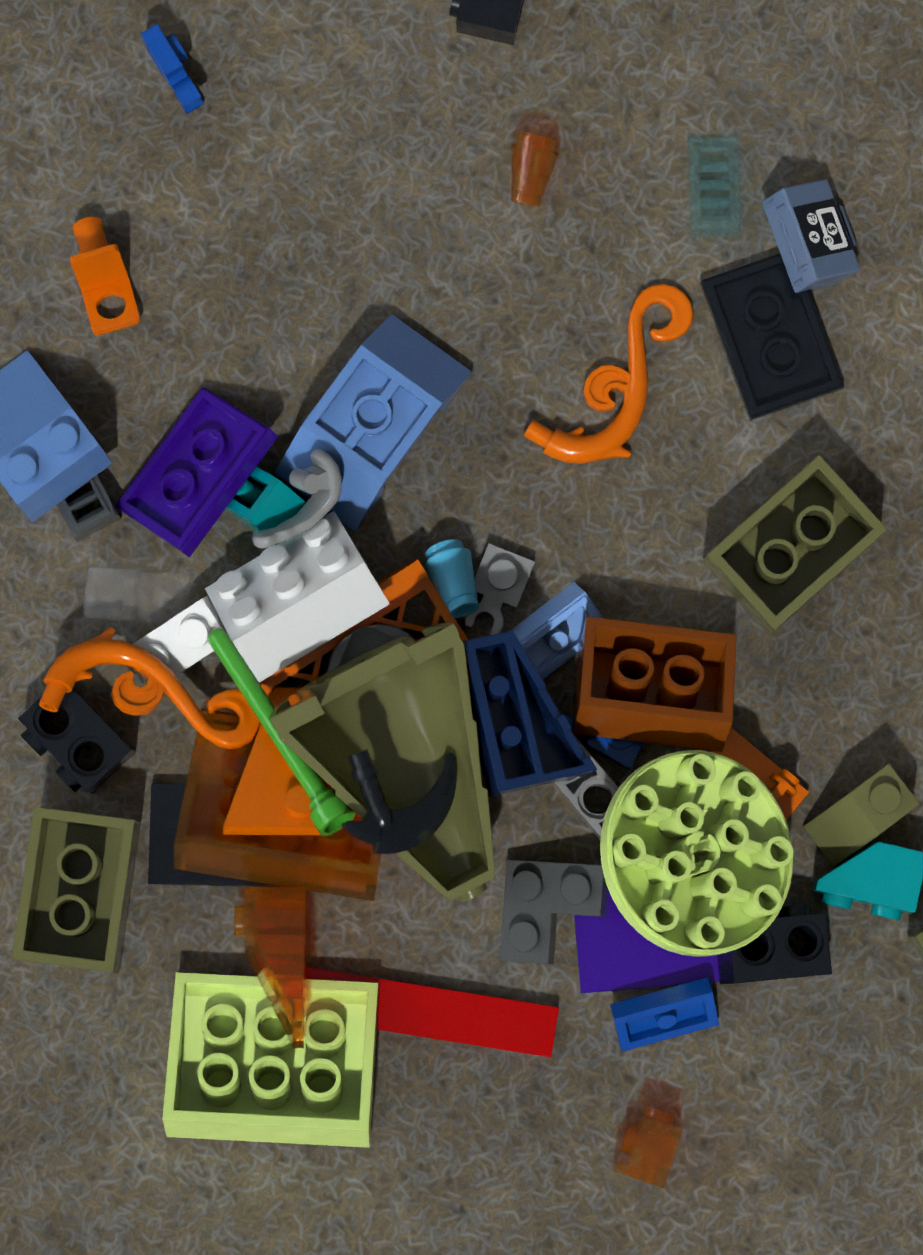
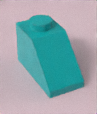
(264, 502)

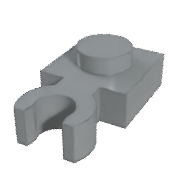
(500, 581)

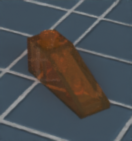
(276, 949)

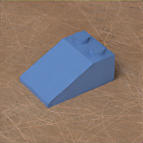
(42, 440)

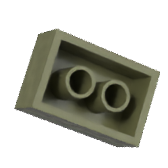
(794, 545)
(76, 890)

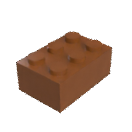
(654, 684)

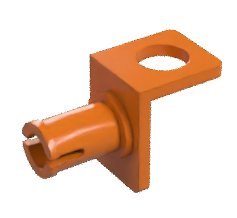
(102, 275)

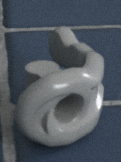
(320, 480)

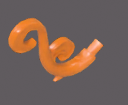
(607, 444)
(136, 700)

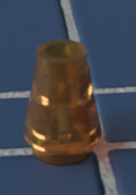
(531, 167)

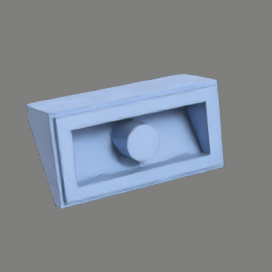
(555, 629)

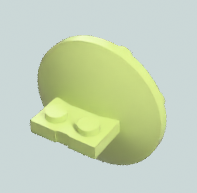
(696, 853)

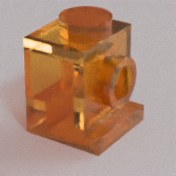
(650, 1147)

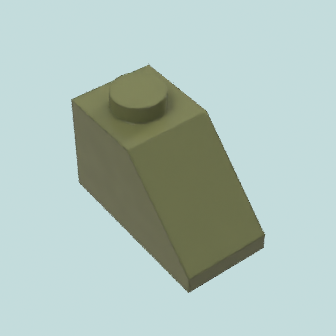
(861, 815)

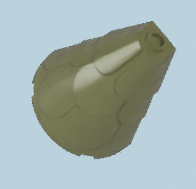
(409, 711)

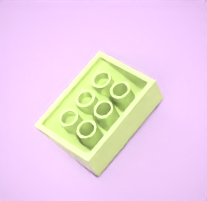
(243, 1079)

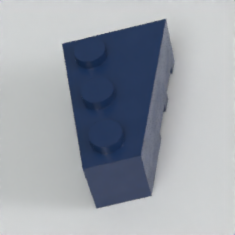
(518, 725)

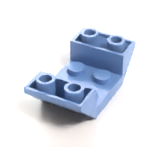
(376, 414)

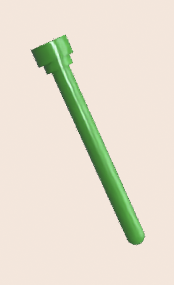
(326, 808)

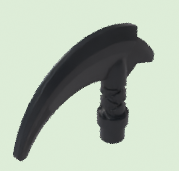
(403, 828)

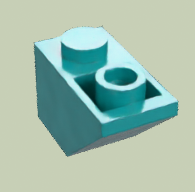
(877, 876)

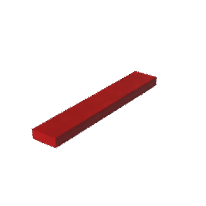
(458, 1015)

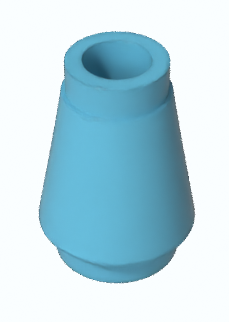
(452, 575)

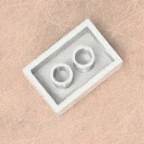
(296, 597)

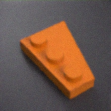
(268, 793)

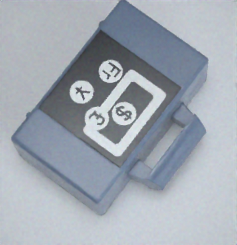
(812, 235)

